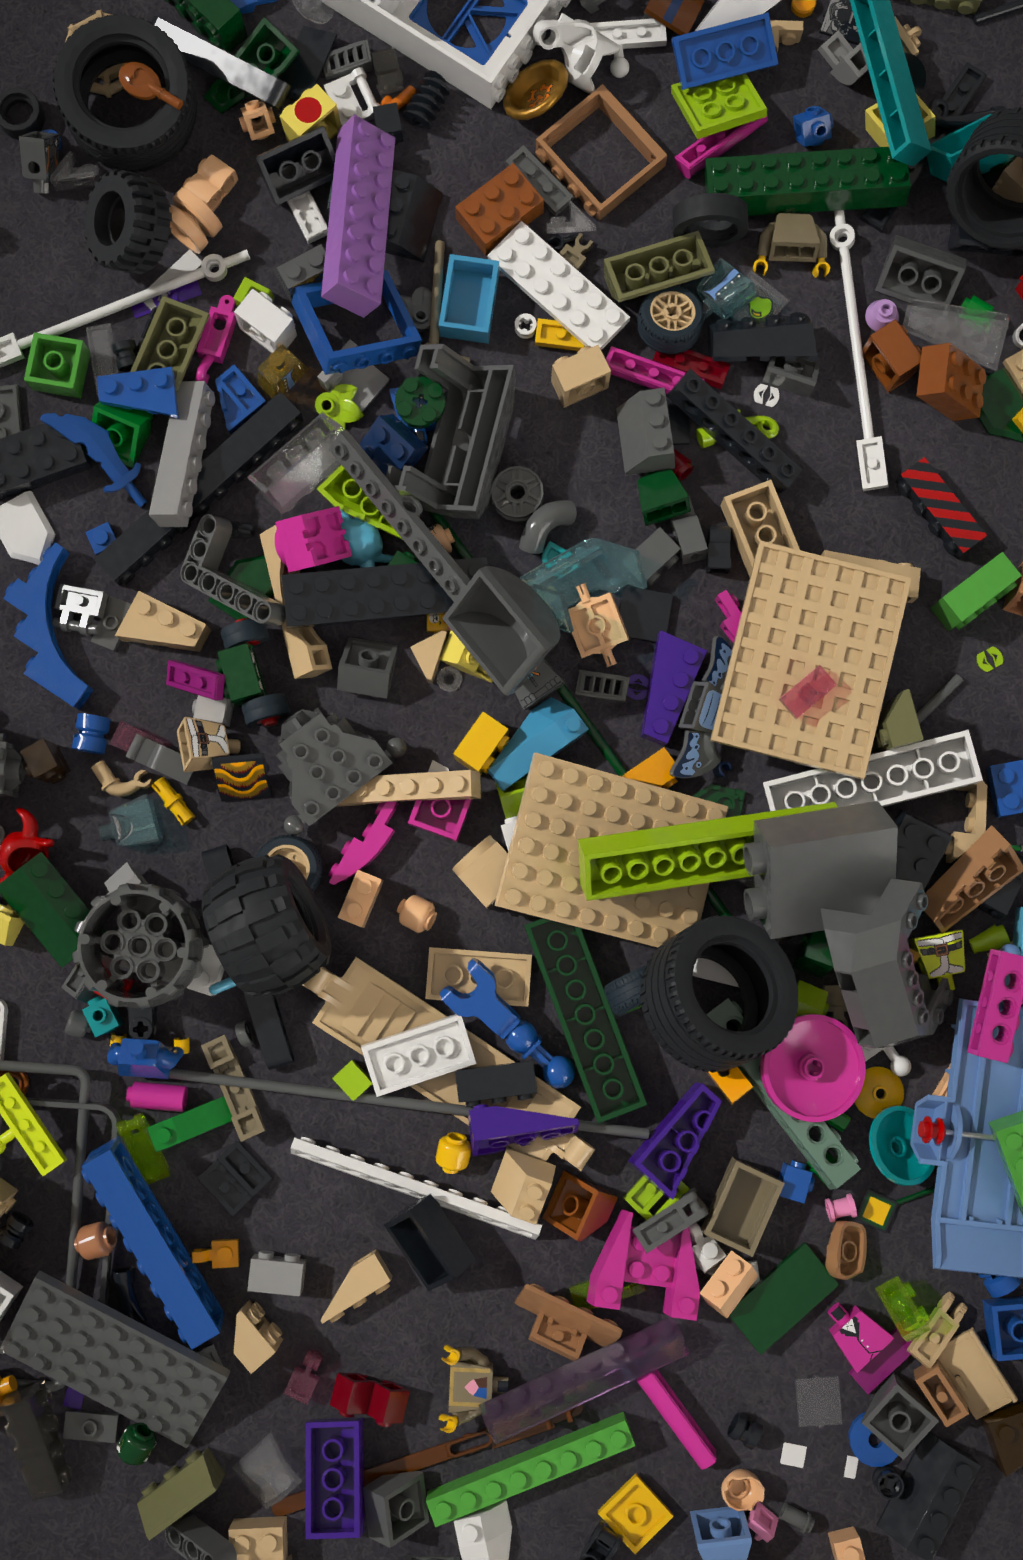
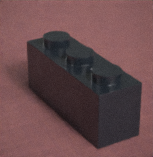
(496, 1083)

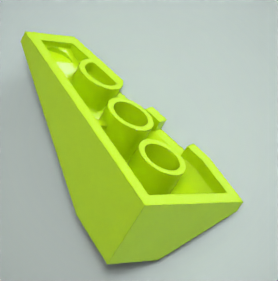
(344, 492)

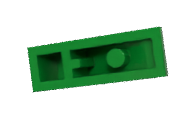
(189, 1124)

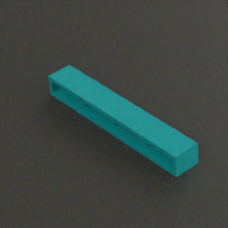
(891, 80)

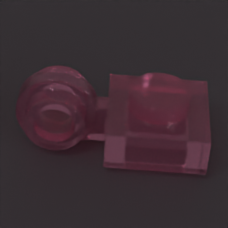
(303, 1381)

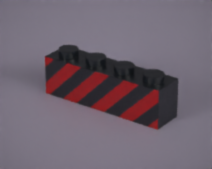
(940, 508)

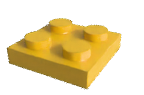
(635, 1513)

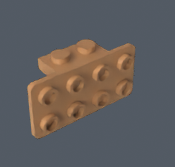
(562, 1325)

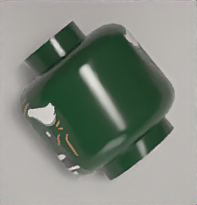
(136, 1444)

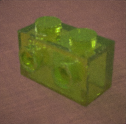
(899, 1302)

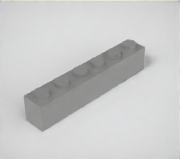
(182, 456)

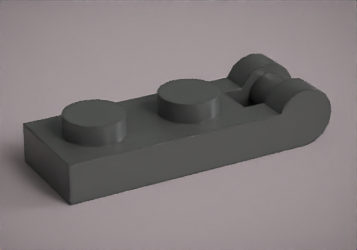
(669, 1222)

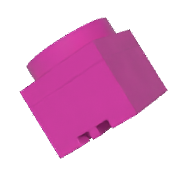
(311, 539)

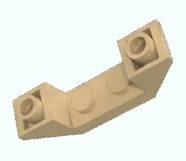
(974, 824)

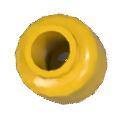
(453, 1152)

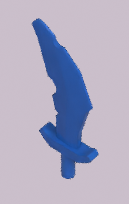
(100, 449)

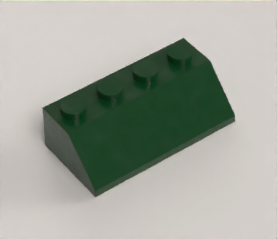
(46, 906)

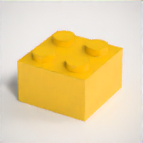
(482, 744)

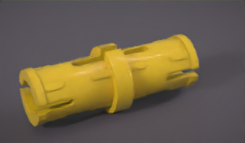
(173, 801)

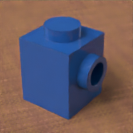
(797, 1181)

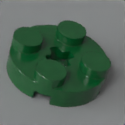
(413, 389)

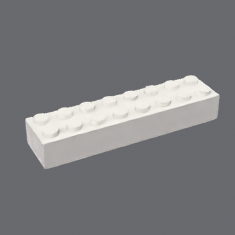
(889, 778)

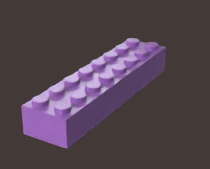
(358, 217)

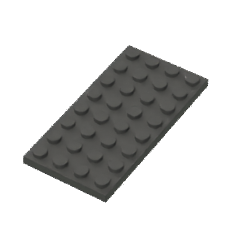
(114, 1359)

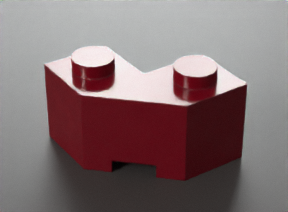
(381, 1401)

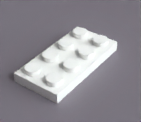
(418, 1054)

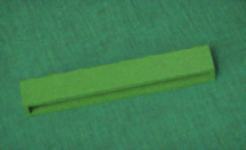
(529, 1469)

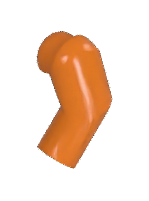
(402, 99)

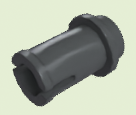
(796, 1517)

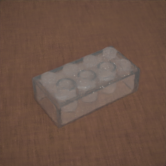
(298, 465)

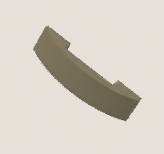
(240, 1100)

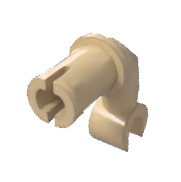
(114, 786)

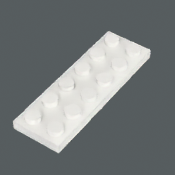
(558, 287)

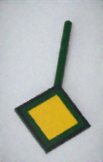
(878, 1210)

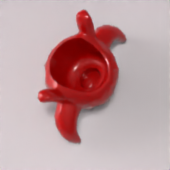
(22, 846)

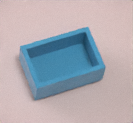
(469, 298)

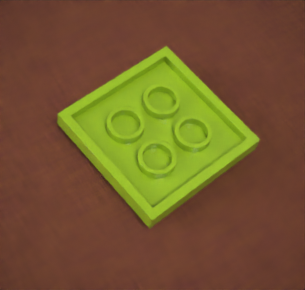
(719, 105)

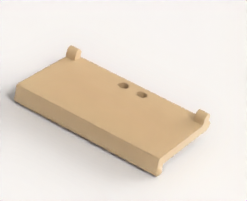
(980, 1378)

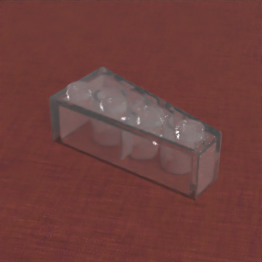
(971, 330)

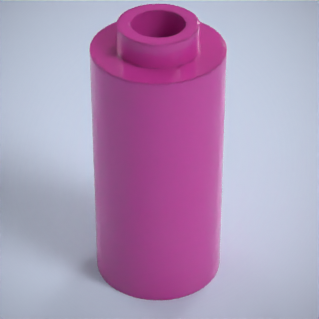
(157, 1096)

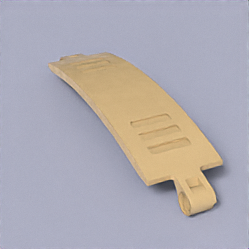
(372, 1006)

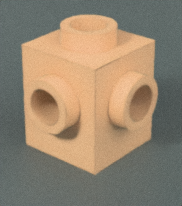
(259, 128)

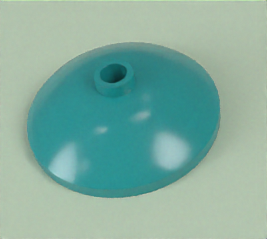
(894, 1129)

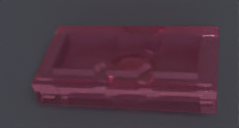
(807, 692)

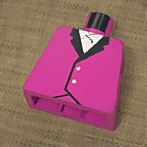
(857, 1335)

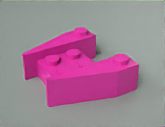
(666, 1266)

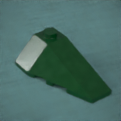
(266, 50)

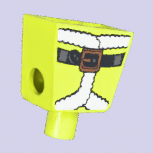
(940, 955)

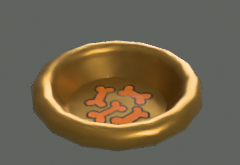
(535, 89)

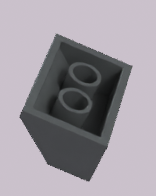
(920, 272)
(645, 433)

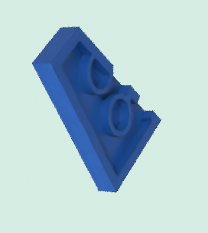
(141, 390)

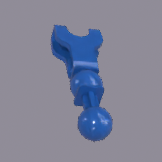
(506, 1023)

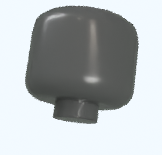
(77, 1024)

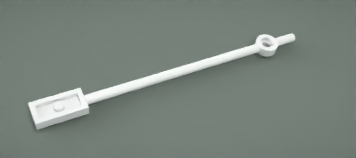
(12, 348)
(870, 448)

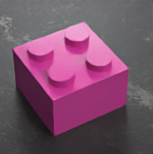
(441, 816)

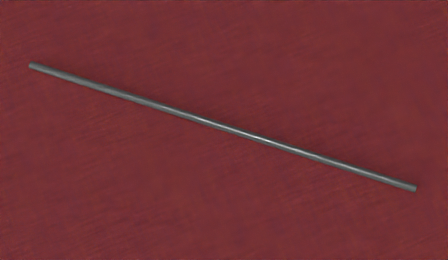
(370, 1098)

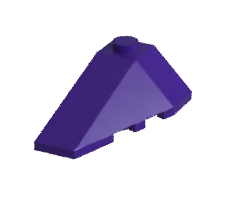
(498, 1126)

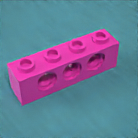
(988, 1014)

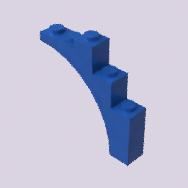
(36, 631)

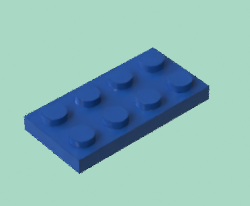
(724, 51)

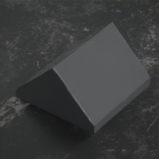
(792, 376)

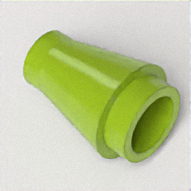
(991, 938)

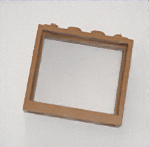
(632, 130)

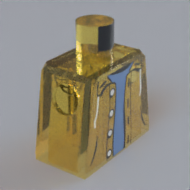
(281, 371)

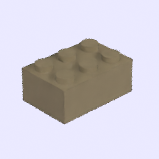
(742, 1206)

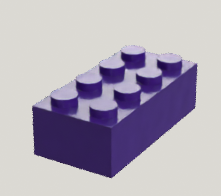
(334, 1478)

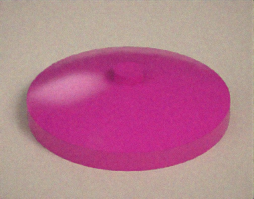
(814, 1069)

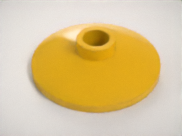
(876, 1079)

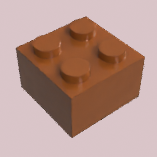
(892, 355)

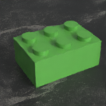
(977, 593)

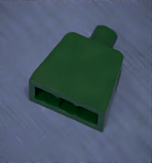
(662, 496)

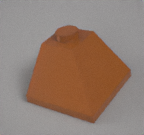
(578, 1206)

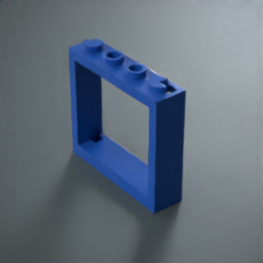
(309, 296)

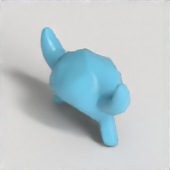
(364, 542)

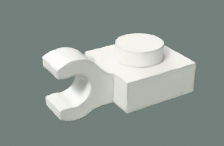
(705, 1250)

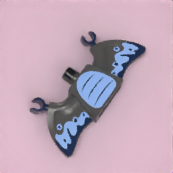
(698, 752)

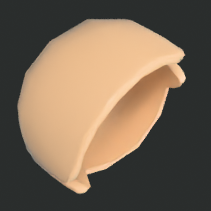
(742, 1490)

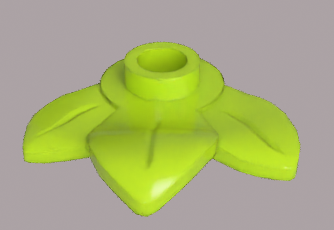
(342, 408)

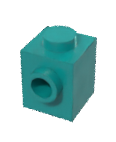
(102, 1016)

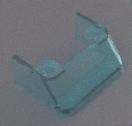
(590, 562)

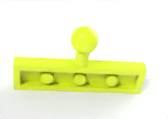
(27, 1128)

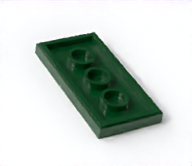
(782, 1298)

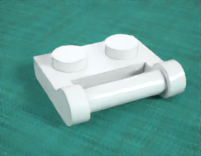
(343, 95)

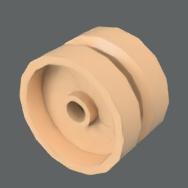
(192, 220)

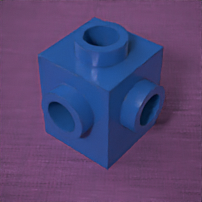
(813, 126)

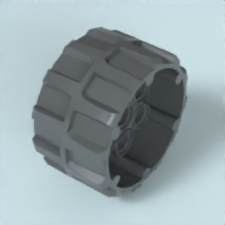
(90, 938)

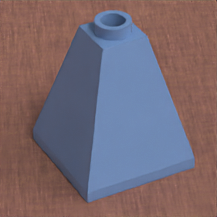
(721, 1533)

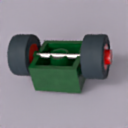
(243, 675)

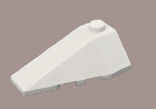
(485, 1533)

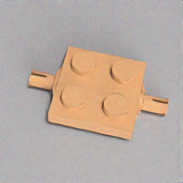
(597, 625)

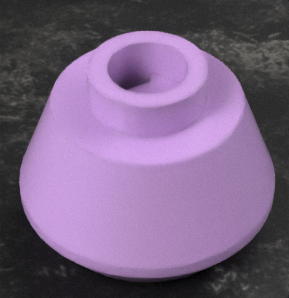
(881, 313)

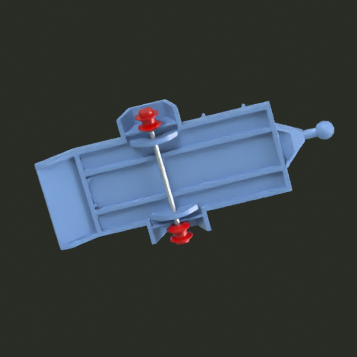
(974, 1207)

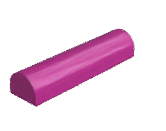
(693, 158)
(642, 370)
(678, 1418)

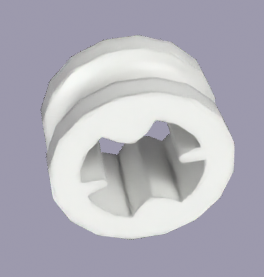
(524, 333)

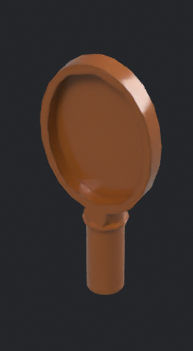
(144, 84)

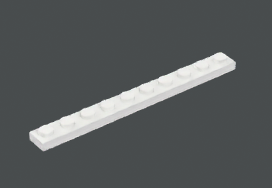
(405, 1184)

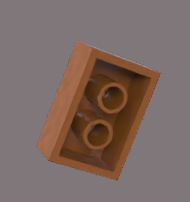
(498, 208)
(951, 382)

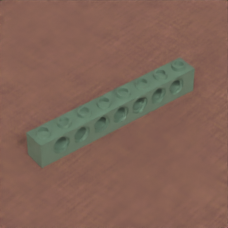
(798, 1130)

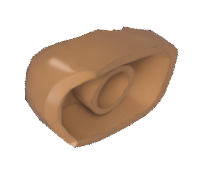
(846, 1250)

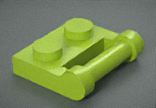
(645, 1195)

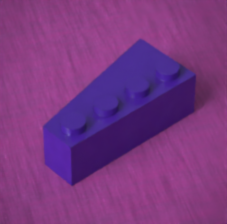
(671, 678)

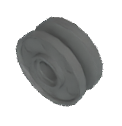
(517, 479)

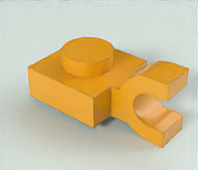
(222, 1254)

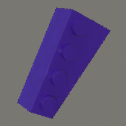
(676, 1139)

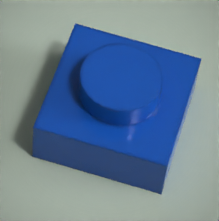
(101, 537)

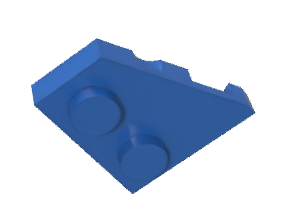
(237, 398)

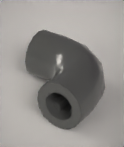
(543, 521)

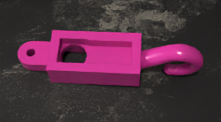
(214, 342)

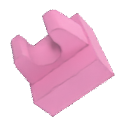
(762, 1522)

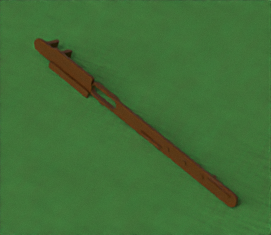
(427, 1458)

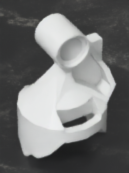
(579, 44)

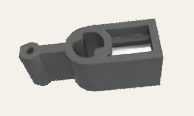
(689, 537)
(158, 758)

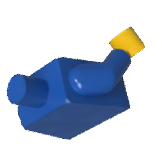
(145, 1057)

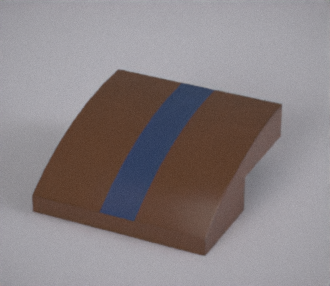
(675, 14)

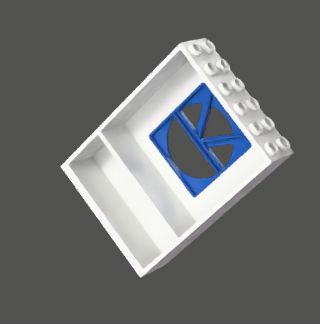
(476, 71)

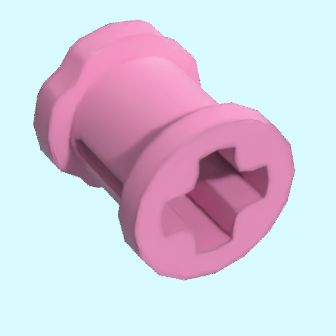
(840, 1207)

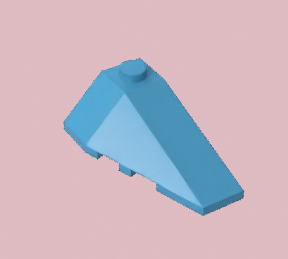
(544, 731)

